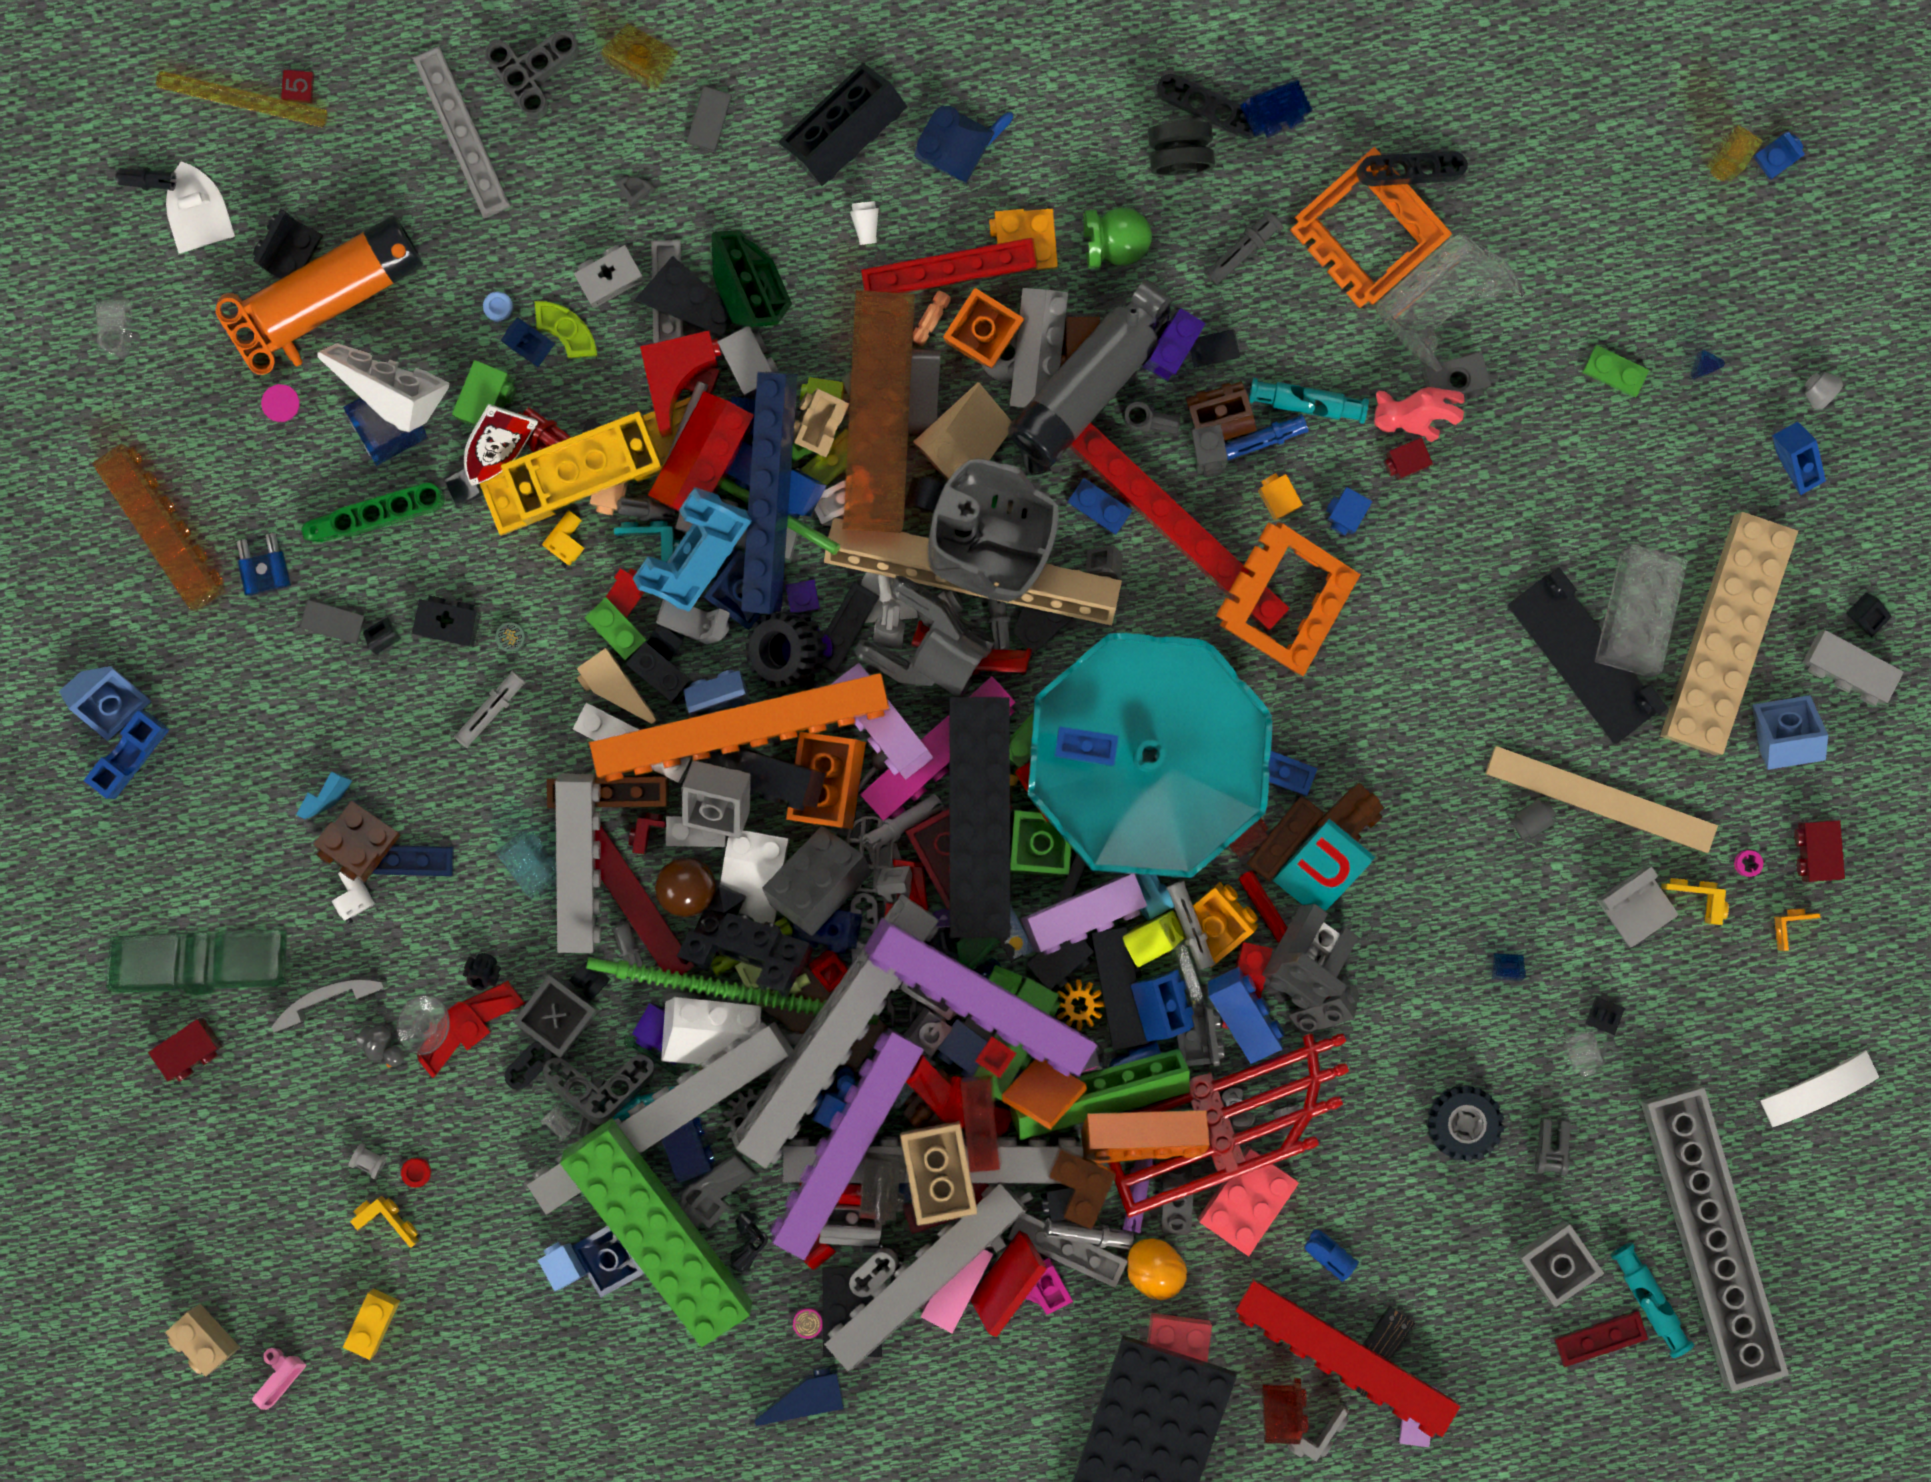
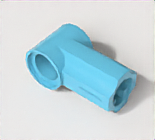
(1155, 895)

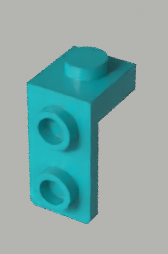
(667, 533)

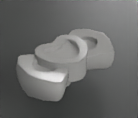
(1241, 1121)

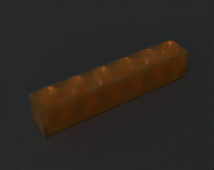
(159, 527)

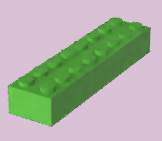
(656, 1232)

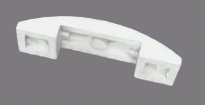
(1820, 1090)

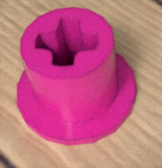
(280, 403)

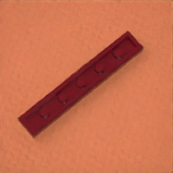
(638, 906)

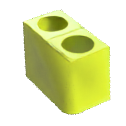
(1154, 938)

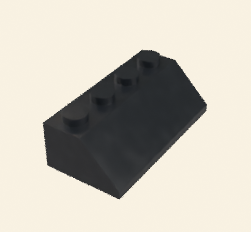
(843, 124)

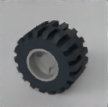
(1465, 1123)

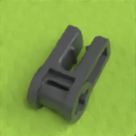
(1545, 1152)

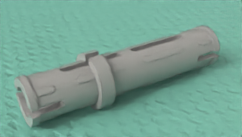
(513, 683)
(892, 828)
(1202, 958)
(1099, 1235)

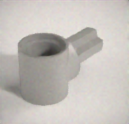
(889, 627)

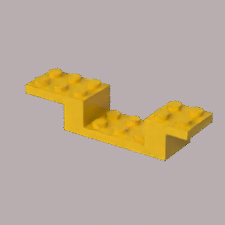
(578, 468)

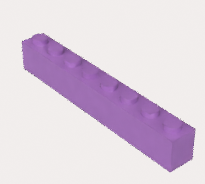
(846, 1143)

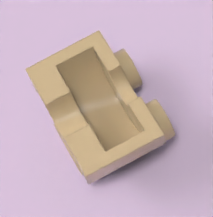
(818, 421)

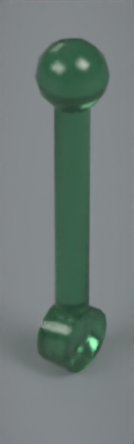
(629, 1042)

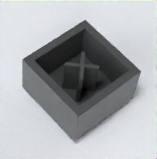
(556, 1015)

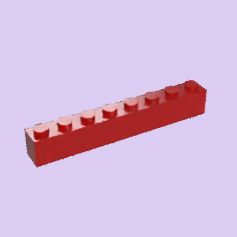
(1348, 1358)

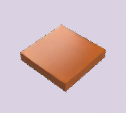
(1043, 1093)

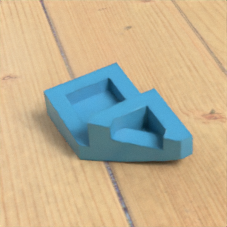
(330, 794)

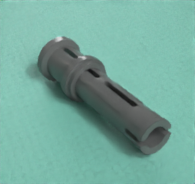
(1253, 238)

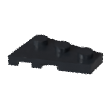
(684, 296)

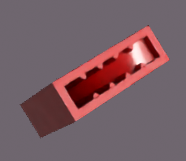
(672, 366)

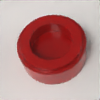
(416, 1172)

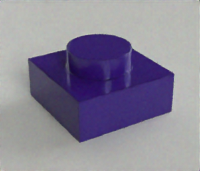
(802, 596)

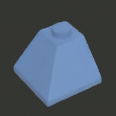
(103, 699)

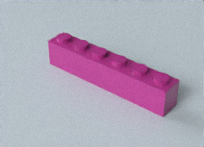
(892, 791)

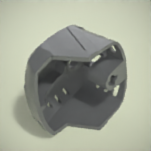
(1000, 544)

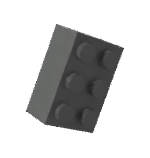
(816, 880)

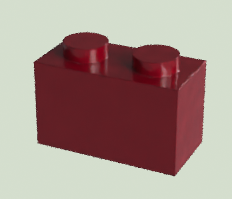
(1820, 851)
(185, 1050)

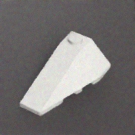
(394, 393)

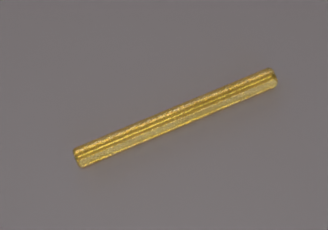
(241, 99)

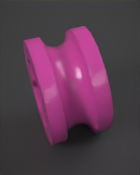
(1740, 867)

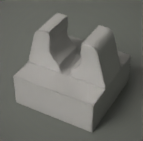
(894, 881)

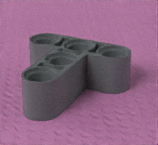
(525, 66)

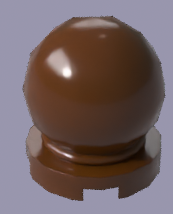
(685, 887)

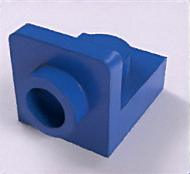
(1779, 154)

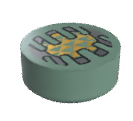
(510, 637)

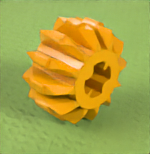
(1088, 1001)

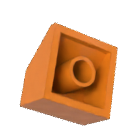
(982, 329)

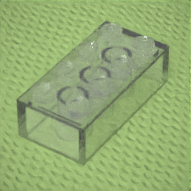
(1641, 610)

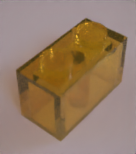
(1733, 154)

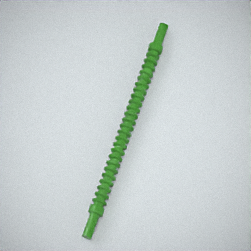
(623, 969)

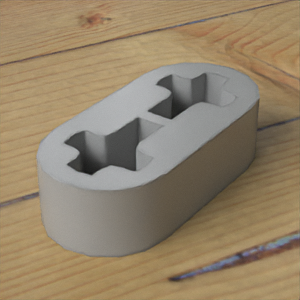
(869, 1267)

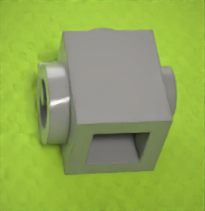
(928, 1030)

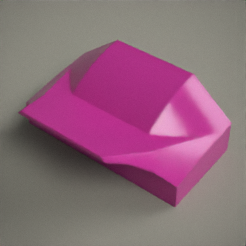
(1050, 1290)

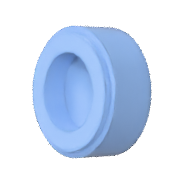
(498, 306)

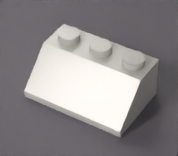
(704, 1028)

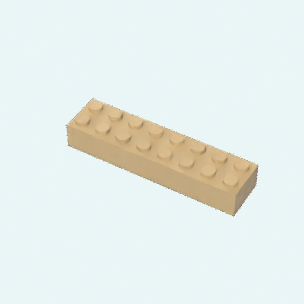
(1729, 633)

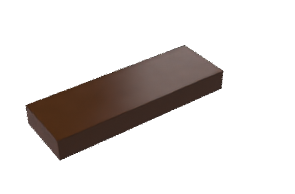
(1285, 838)

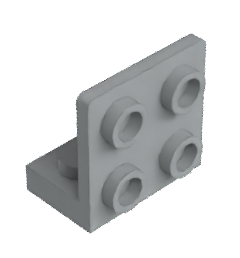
(1637, 906)

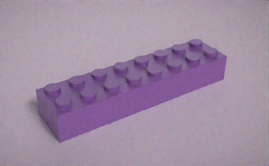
(983, 999)

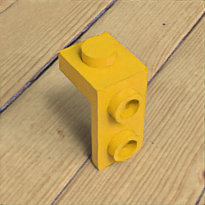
(1716, 906)
(389, 1209)

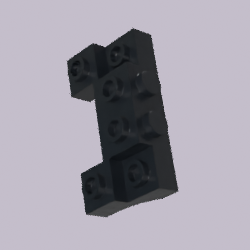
(749, 943)

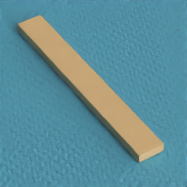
(1601, 799)

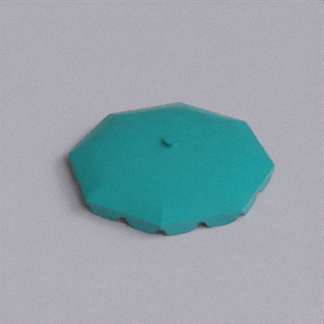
(1185, 758)

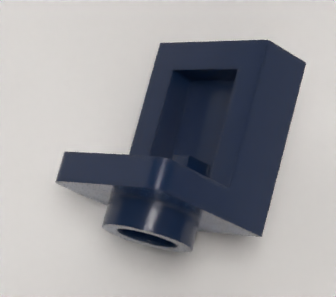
(527, 342)

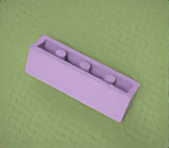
(892, 735)
(1083, 913)

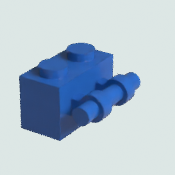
(1163, 1006)
(833, 1097)

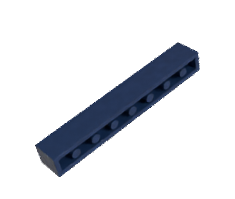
(769, 492)

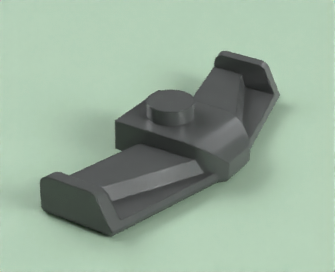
(703, 1198)

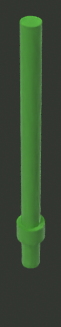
(792, 523)

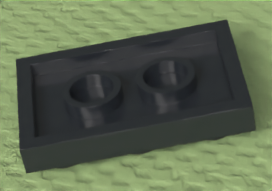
(841, 1301)

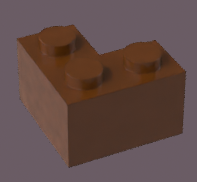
(1089, 1185)

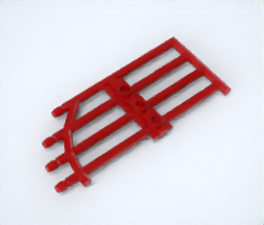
(1222, 1140)

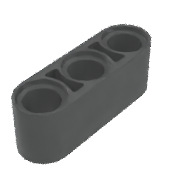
(923, 390)

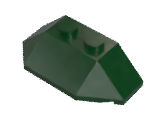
(748, 281)

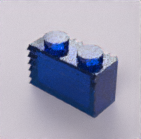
(1276, 109)

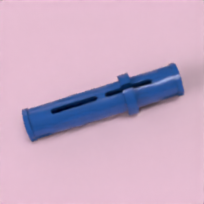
(1274, 434)

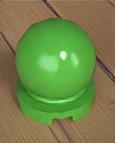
(1118, 236)

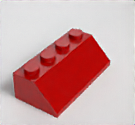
(703, 450)

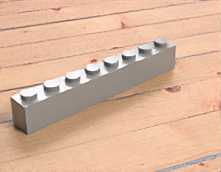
(925, 1277)

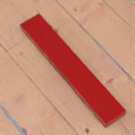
(952, 267)

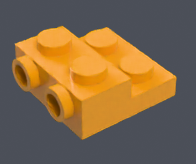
(1021, 224)
(1223, 920)

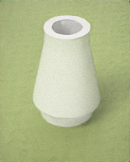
(865, 221)

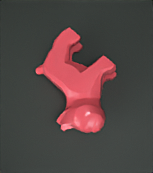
(1418, 411)

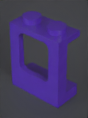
(1174, 344)

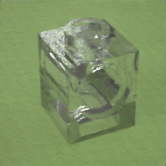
(1582, 1052)

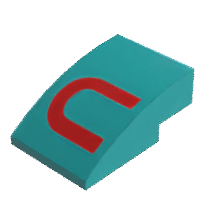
(1324, 867)

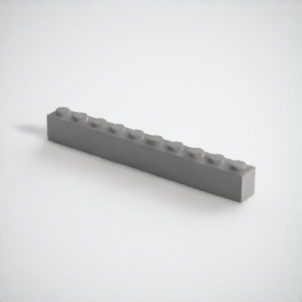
(679, 1105)

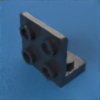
(286, 245)

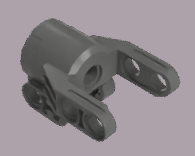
(945, 654)

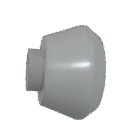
(1822, 389)

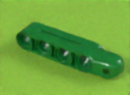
(328, 524)

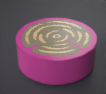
(807, 1323)

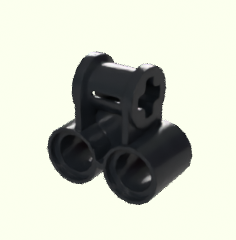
(924, 494)

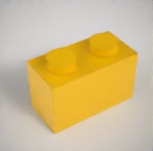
(371, 1324)

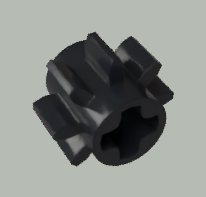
(481, 971)

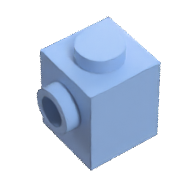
(561, 1265)

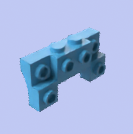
(700, 552)

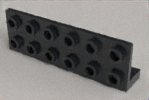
(1571, 645)

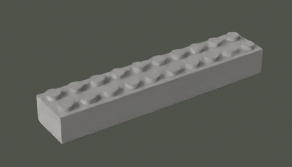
(825, 1045)
(1020, 1160)
(1714, 1238)

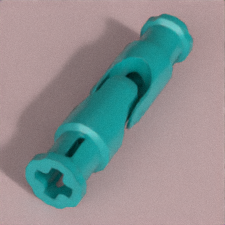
(1287, 396)
(1662, 1318)

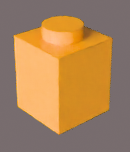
(1279, 496)

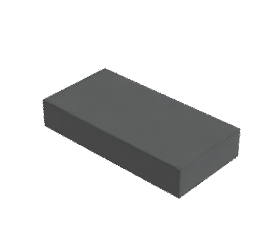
(709, 119)
(332, 622)

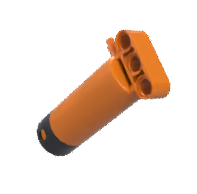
(319, 292)

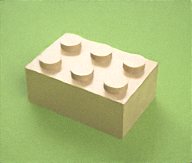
(938, 1173)

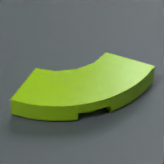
(567, 327)

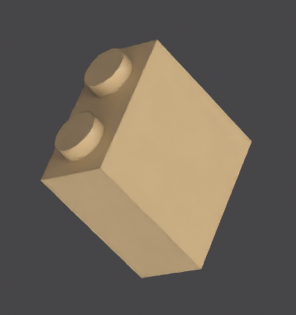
(201, 1340)

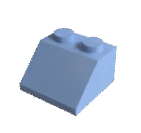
(716, 694)
(1790, 732)

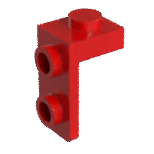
(624, 593)

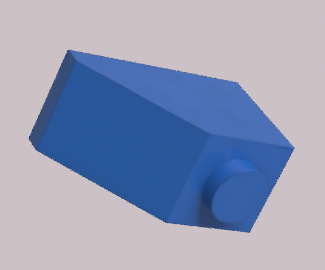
(1800, 457)

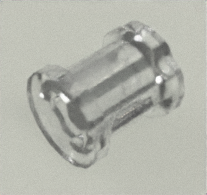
(559, 1123)

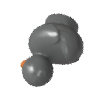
(377, 1043)

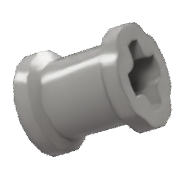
(368, 1161)

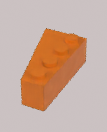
(1144, 1135)

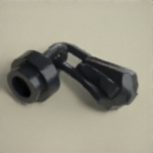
(743, 1257)

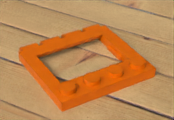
(1402, 203)
(1325, 605)

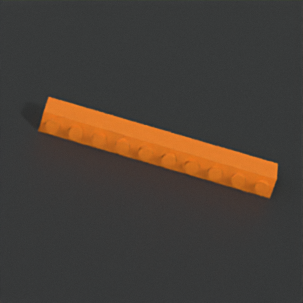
(739, 726)

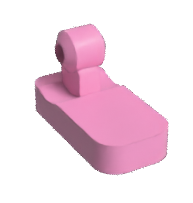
(286, 1372)

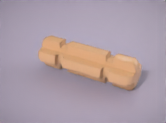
(931, 317)

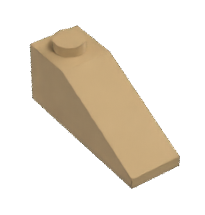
(609, 681)

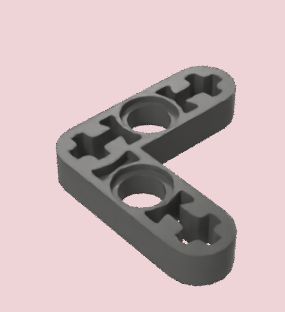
(593, 1095)

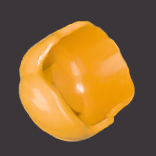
(1156, 1269)

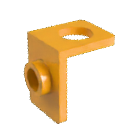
(1781, 928)

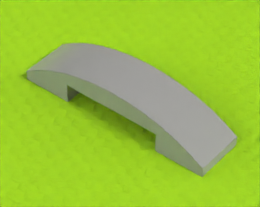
(295, 1014)

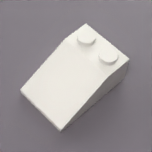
(749, 866)

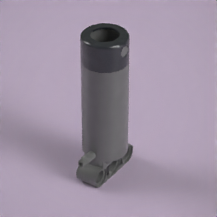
(1091, 376)

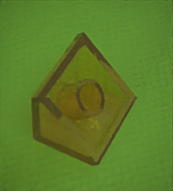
(639, 56)

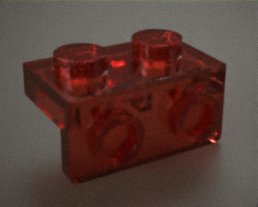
(1284, 1413)

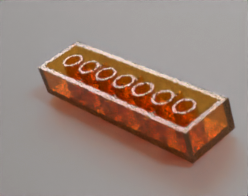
(878, 411)

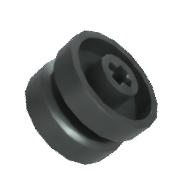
(1181, 148)

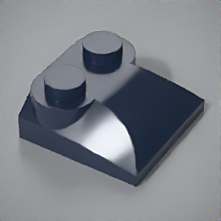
(952, 143)
(727, 588)
(606, 1261)

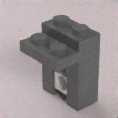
(1304, 965)

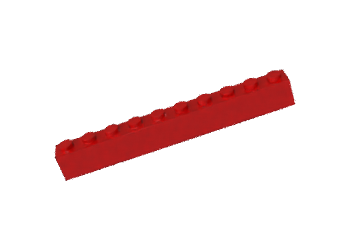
(1171, 520)

